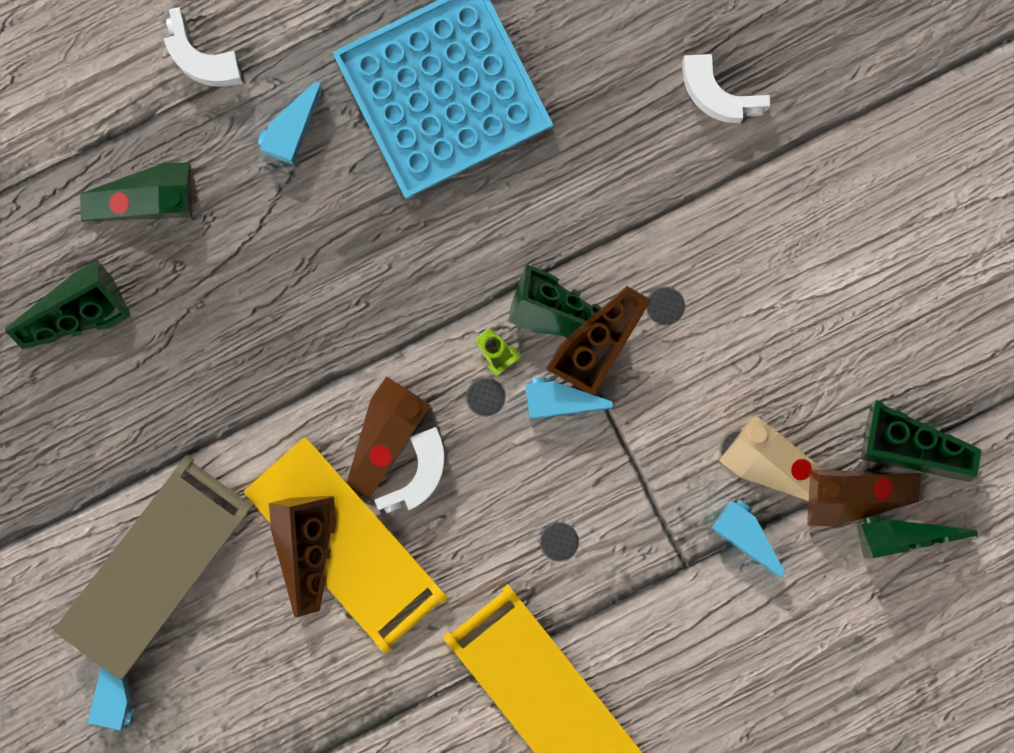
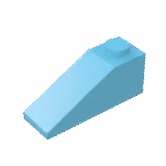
(288, 129)
(556, 399)
(745, 533)
(111, 702)

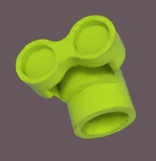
(500, 355)

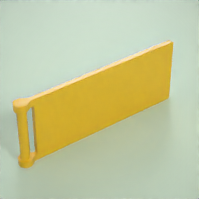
(366, 563)
(537, 683)

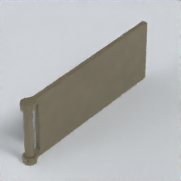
(151, 570)

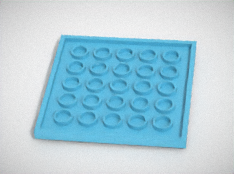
(442, 91)

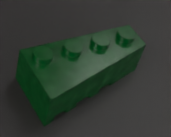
(912, 445)

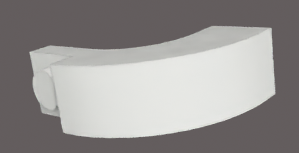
(211, 70)
(711, 98)
(428, 475)

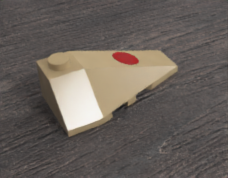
(769, 460)

